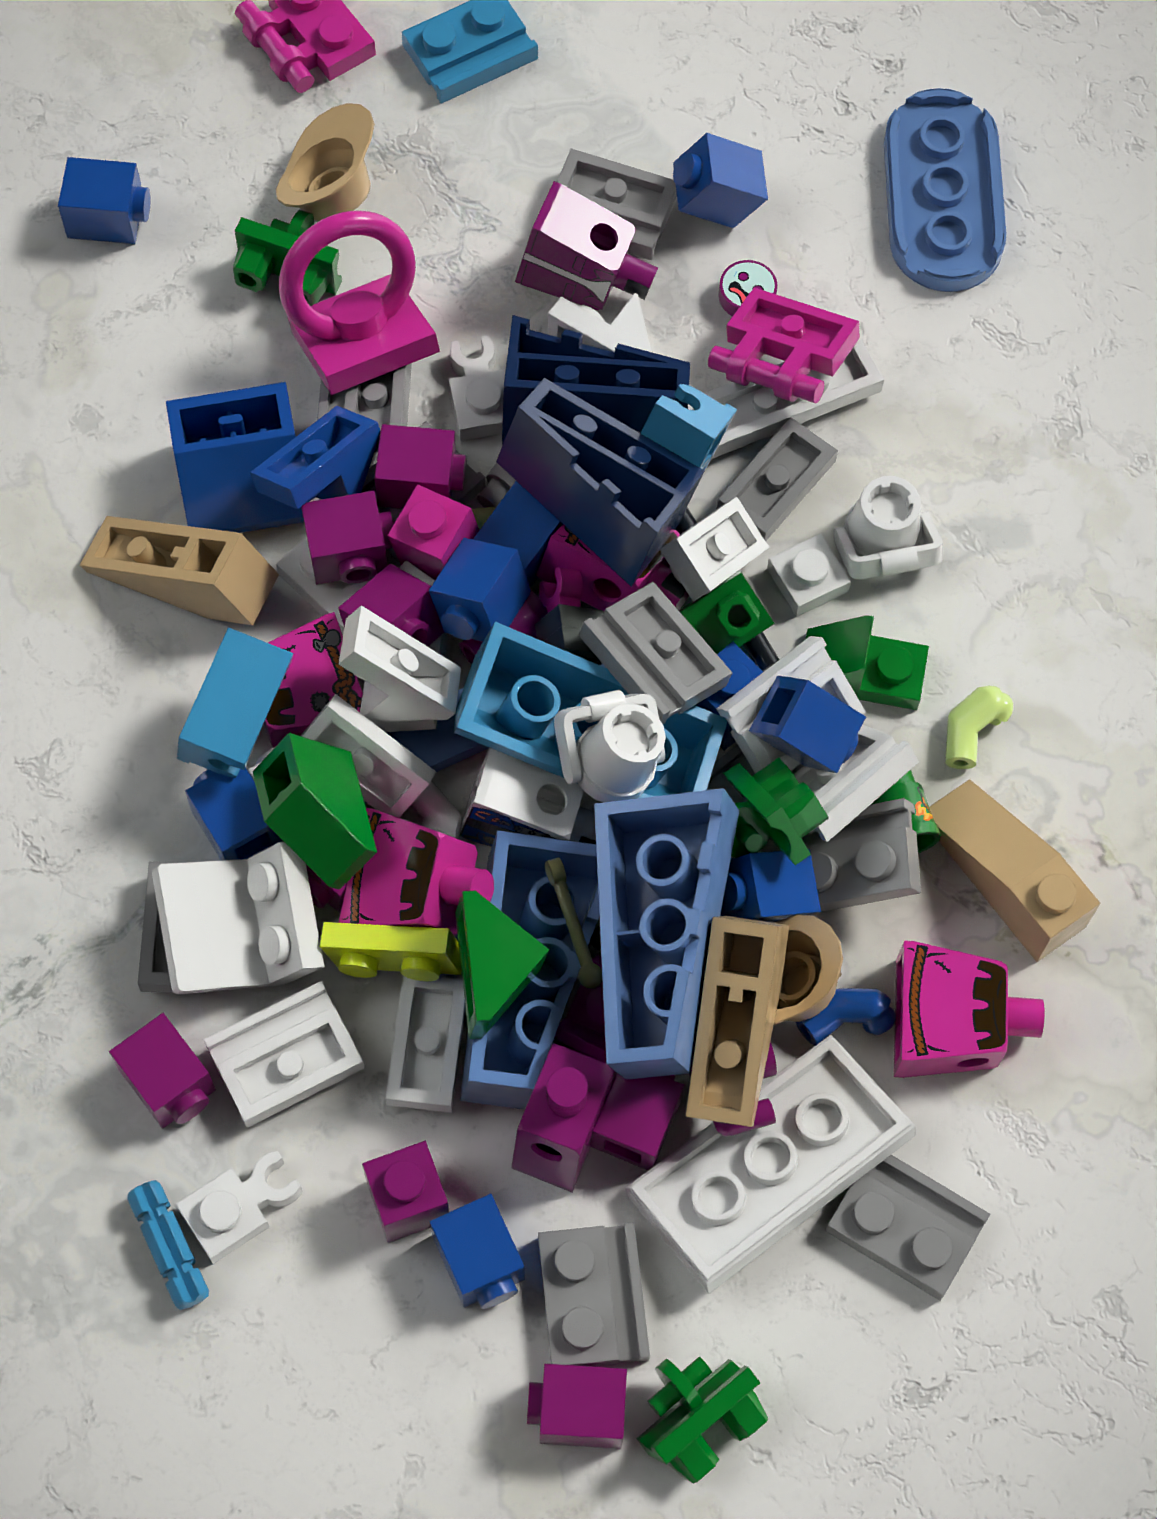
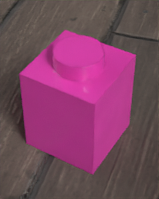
(431, 530)

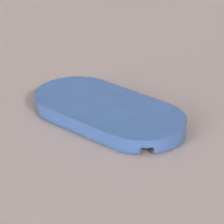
(944, 190)

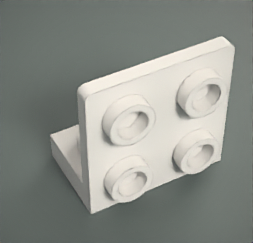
(237, 921)

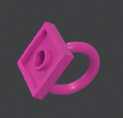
(363, 328)

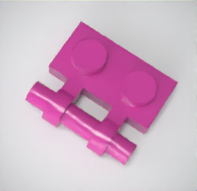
(323, 28)
(790, 332)

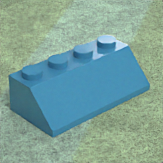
(524, 683)

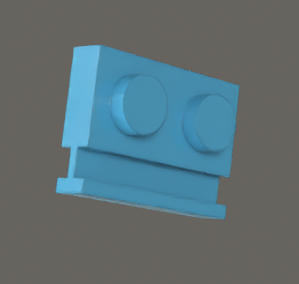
(469, 46)

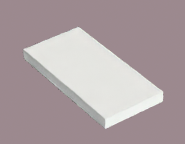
(740, 1194)

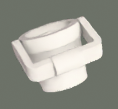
(885, 531)
(619, 752)

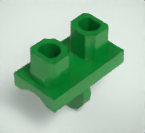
(265, 248)
(728, 614)
(774, 810)
(722, 1396)

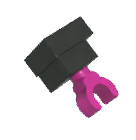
(565, 615)

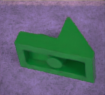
(875, 666)

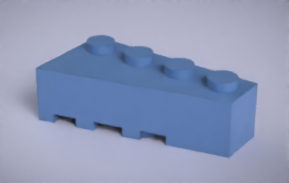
(658, 890)
(509, 1058)

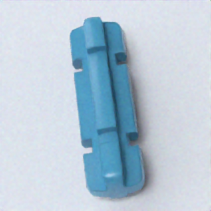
(168, 1245)

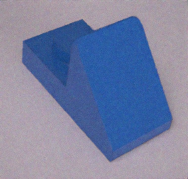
(321, 461)

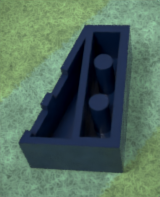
(615, 382)
(598, 477)

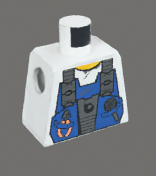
(524, 801)

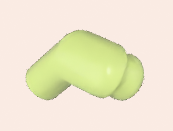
(970, 716)

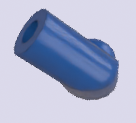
(850, 1006)

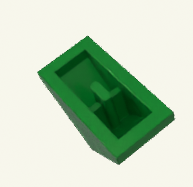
(495, 960)

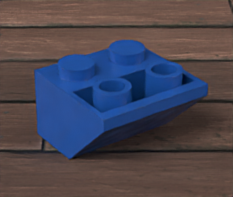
(216, 448)

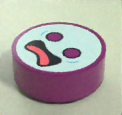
(739, 281)

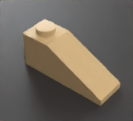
(185, 566)
(1014, 870)
(736, 1018)

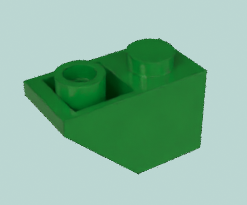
(316, 806)

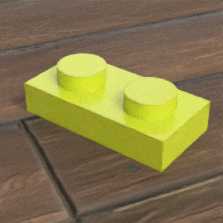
(413, 951)

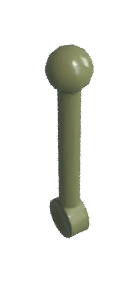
(589, 974)

